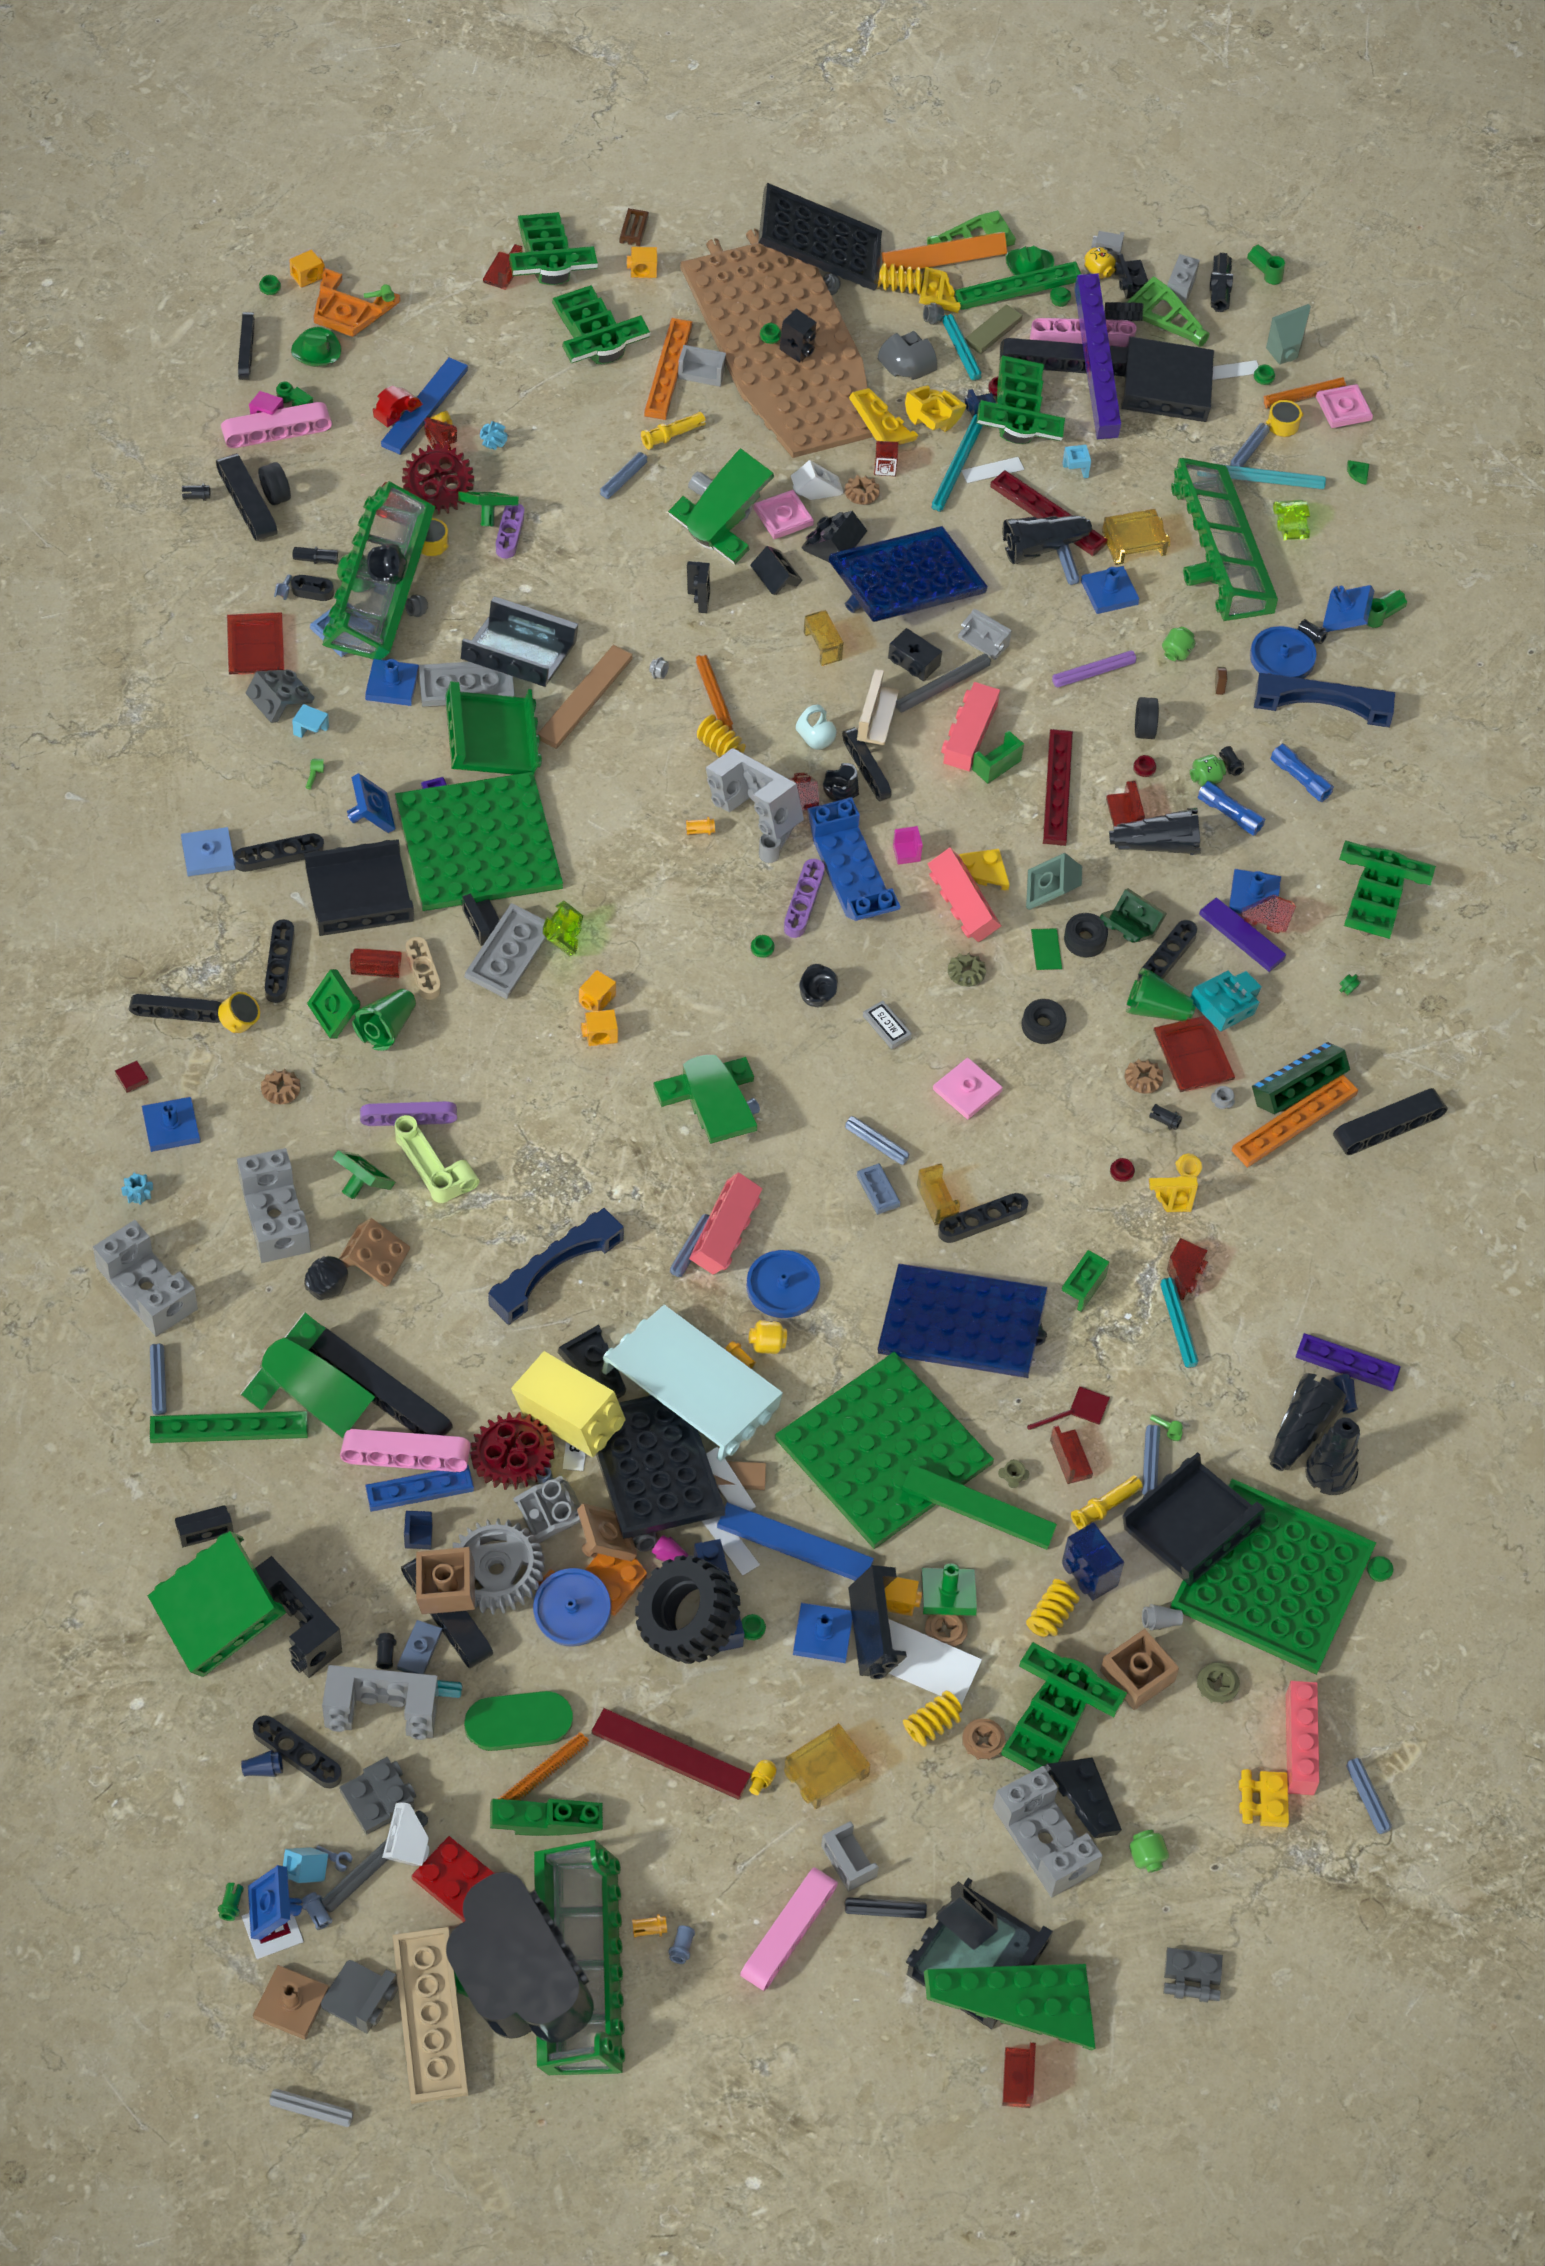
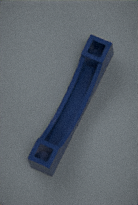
(1371, 704)
(597, 1233)

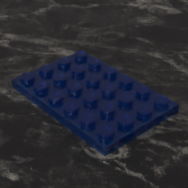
(907, 573)
(963, 1320)

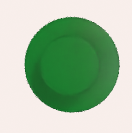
(269, 285)
(1060, 296)
(770, 333)
(1264, 374)
(762, 946)
(1349, 984)
(1380, 1568)
(753, 1627)

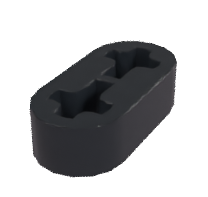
(312, 587)

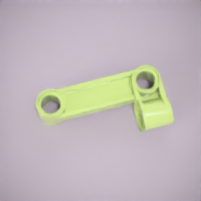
(456, 1178)

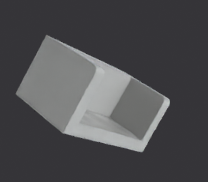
(701, 365)
(848, 1857)

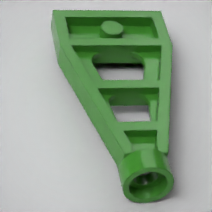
(990, 222)
(1151, 295)

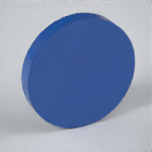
(1283, 652)
(783, 1284)
(572, 1607)

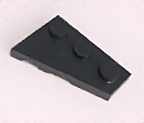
(586, 1355)
(1086, 1791)

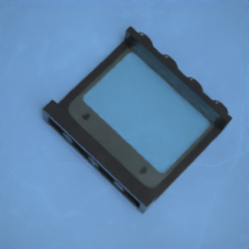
(521, 642)
(1011, 1946)

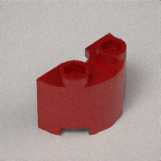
(392, 403)

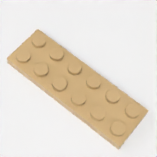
(429, 2016)

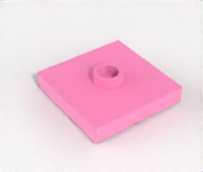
(1344, 406)
(783, 514)
(967, 1088)

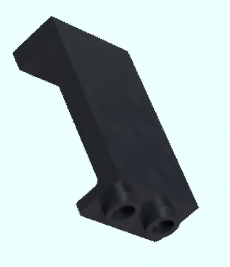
(871, 1622)

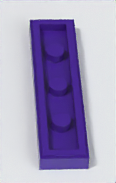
(1242, 934)
(1348, 1362)

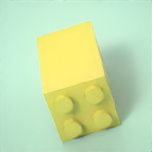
(569, 1404)

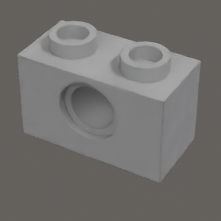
(1183, 277)

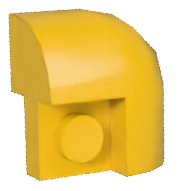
(933, 408)

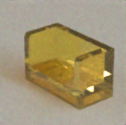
(825, 636)
(936, 1193)

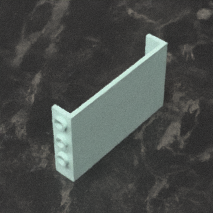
(695, 1379)

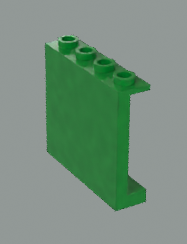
(492, 732)
(214, 1605)

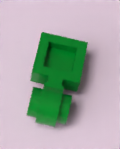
(288, 393)

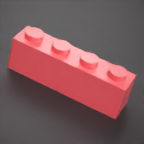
(971, 726)
(964, 895)
(726, 1224)
(1302, 1737)

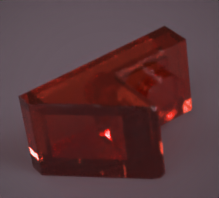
(440, 433)

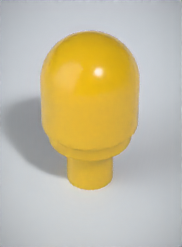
(762, 1776)

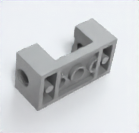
(738, 777)
(269, 1186)
(128, 1262)
(373, 1686)
(1030, 1809)

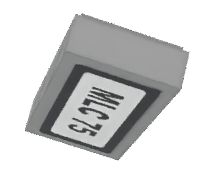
(887, 1025)

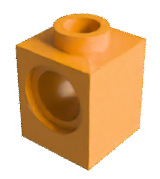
(643, 262)
(306, 268)
(597, 992)
(600, 1028)
(903, 1596)

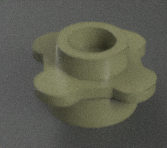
(1018, 1468)

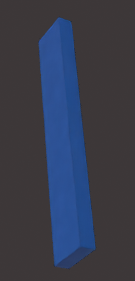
(431, 397)
(794, 1542)

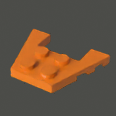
(345, 312)
(618, 1576)

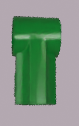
(1270, 265)
(1198, 574)
(1385, 607)

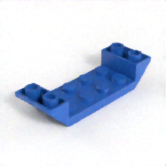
(849, 861)

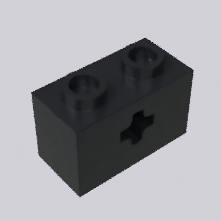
(798, 335)
(914, 654)

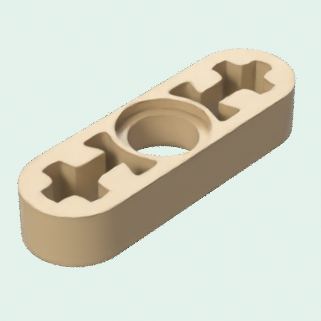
(421, 977)

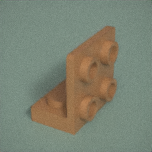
(375, 1251)

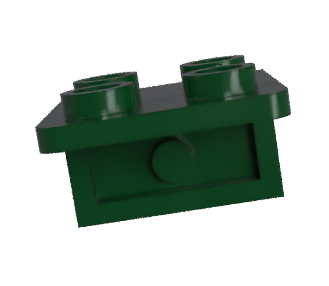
(1134, 917)

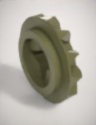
(970, 977)
(1229, 1679)

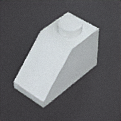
(816, 482)
(406, 1837)

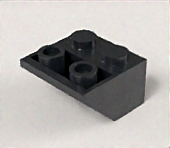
(834, 535)

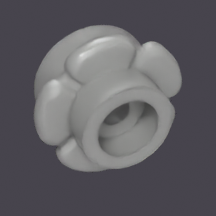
(659, 668)
(1226, 1093)

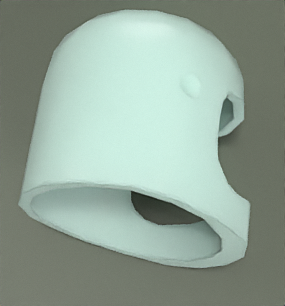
(819, 735)

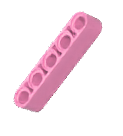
(1069, 330)
(281, 425)
(405, 1450)
(789, 1929)

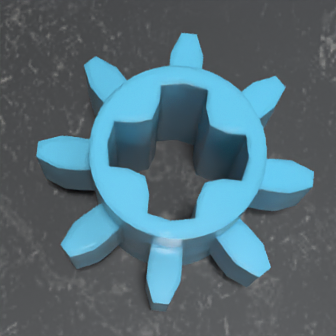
(493, 435)
(137, 1188)

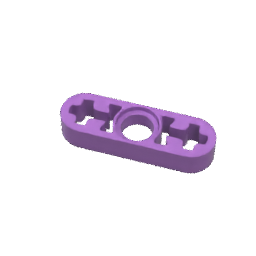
(512, 538)

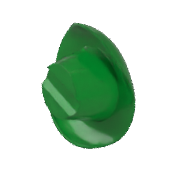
(1028, 260)
(316, 347)

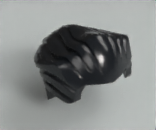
(386, 563)
(841, 783)
(818, 985)
(326, 1277)

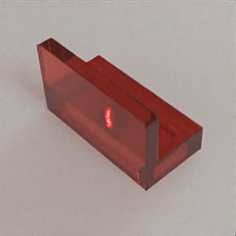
(500, 271)
(1125, 806)
(375, 963)
(1070, 1455)
(1019, 2076)

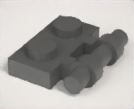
(1193, 1967)

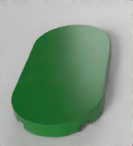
(518, 1720)

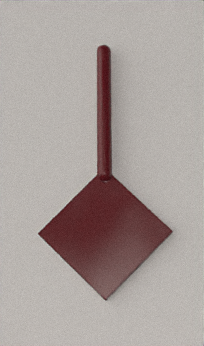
(1086, 1405)

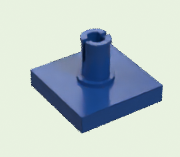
(1110, 589)
(1348, 607)
(392, 682)
(371, 804)
(1251, 887)
(170, 1124)
(823, 1633)
(271, 1902)

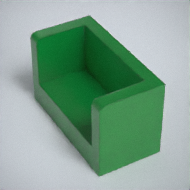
(1000, 759)

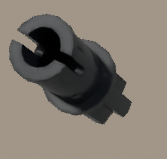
(315, 555)

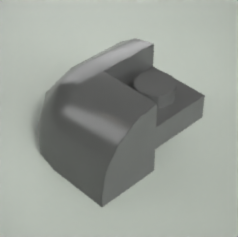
(908, 356)

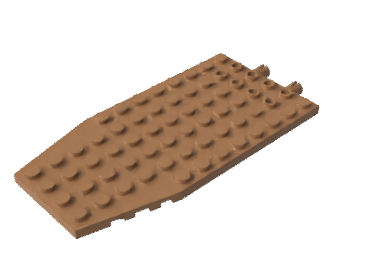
(798, 401)

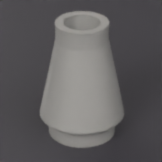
(1161, 1617)

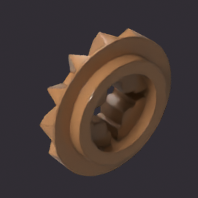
(856, 494)
(1146, 1084)
(288, 1092)
(956, 1622)
(983, 1728)

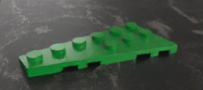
(1032, 1997)

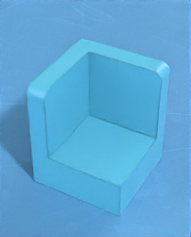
(1077, 457)
(309, 719)
(305, 1864)

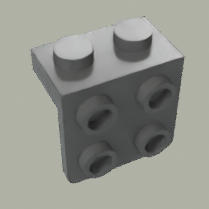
(275, 690)
(360, 1995)

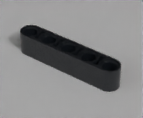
(246, 497)
(1390, 1121)
(457, 1627)

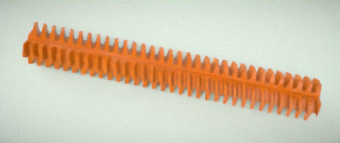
(1304, 391)
(713, 691)
(546, 1767)

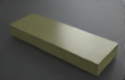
(993, 329)

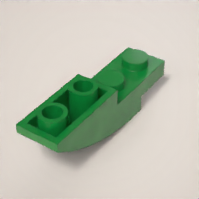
(546, 1819)

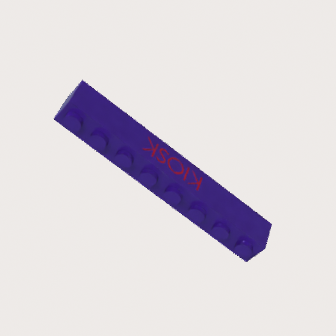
(1097, 356)

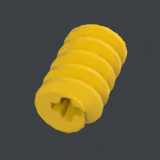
(900, 278)
(718, 736)
(1052, 1609)
(933, 1717)

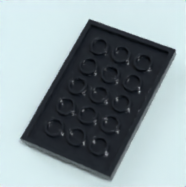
(820, 236)
(657, 1471)

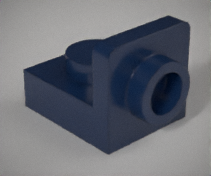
(972, 401)

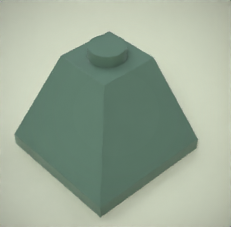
(1288, 334)
(1052, 879)

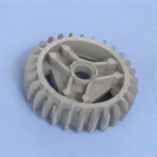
(519, 1549)

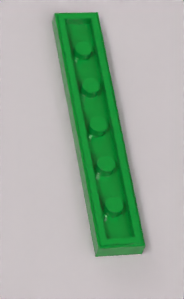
(1017, 285)
(228, 1427)
(979, 1507)

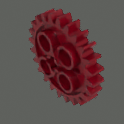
(431, 461)
(532, 1457)

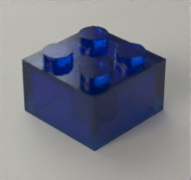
(1092, 1561)

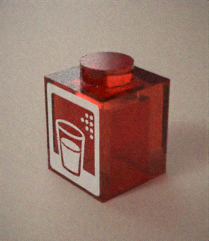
(886, 458)

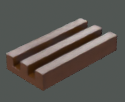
(631, 238)

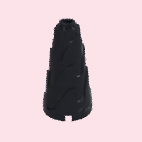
(1034, 536)
(1165, 833)
(1308, 1415)
(1334, 1460)

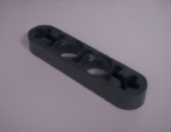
(246, 346)
(867, 764)
(277, 848)
(1168, 955)
(276, 960)
(177, 1008)
(985, 1221)
(294, 1754)

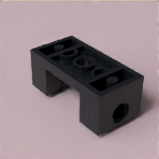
(319, 1637)

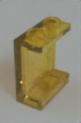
(1135, 534)
(826, 1765)

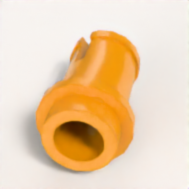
(700, 826)
(735, 1349)
(649, 1926)

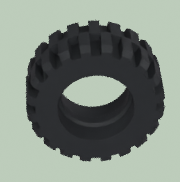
(714, 1617)

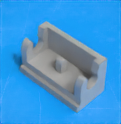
(985, 634)

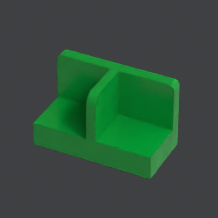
(1086, 1278)

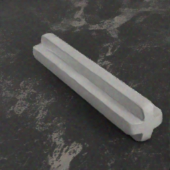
(311, 2107)

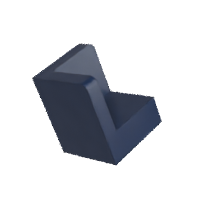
(418, 1530)

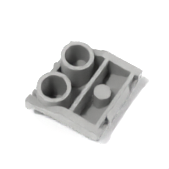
(549, 1508)

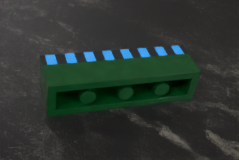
(1301, 1078)

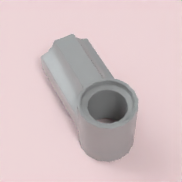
(770, 848)

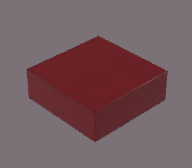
(131, 1076)

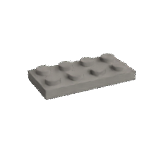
(471, 677)
(507, 951)

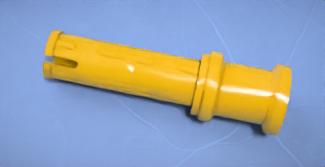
(664, 433)
(1097, 1508)

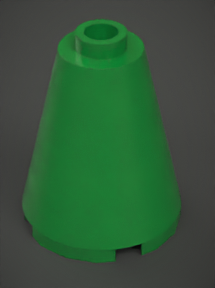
(1158, 999)
(384, 1019)

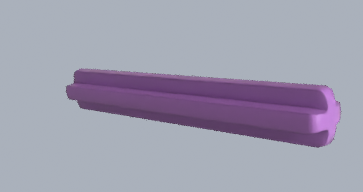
(1094, 668)

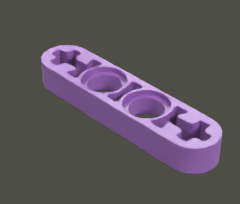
(805, 898)
(387, 1113)

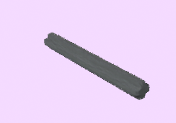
(942, 683)
(360, 1874)

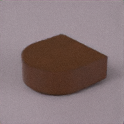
(1220, 680)

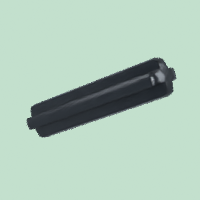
(887, 1908)

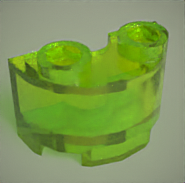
(1292, 519)
(564, 928)

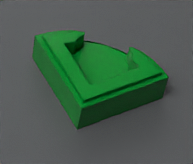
(1358, 471)

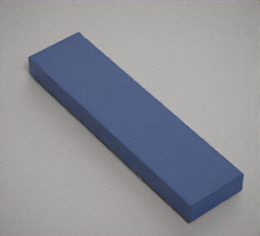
(418, 1488)

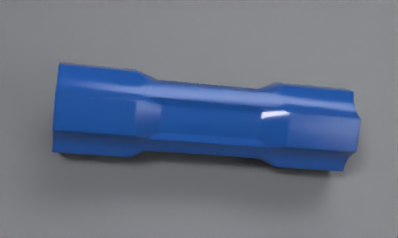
(1314, 783)
(1218, 799)

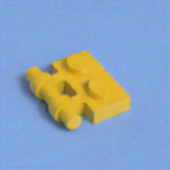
(1272, 1798)

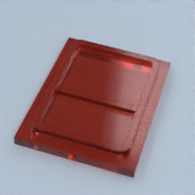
(255, 642)
(1194, 1053)

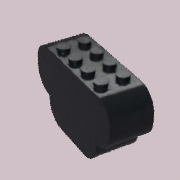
(518, 1963)

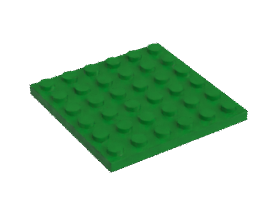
(478, 841)
(868, 1437)
(1282, 1583)

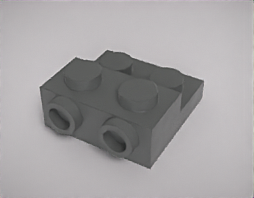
(375, 1794)

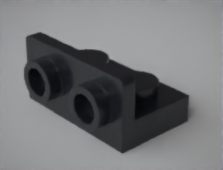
(1131, 275)
(699, 584)

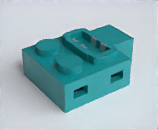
(1227, 998)

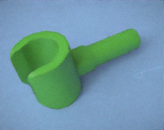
(385, 291)
(316, 766)
(1174, 1428)

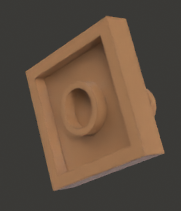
(604, 1534)
(290, 2002)

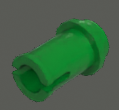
(229, 1908)

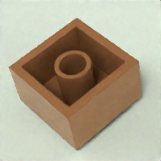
(445, 1580)
(1139, 1668)

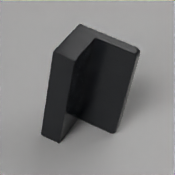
(774, 570)
(480, 916)
(203, 1525)
(968, 1917)

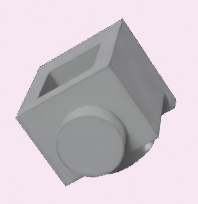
(1110, 241)

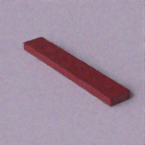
(1040, 507)
(1057, 787)
(671, 1754)

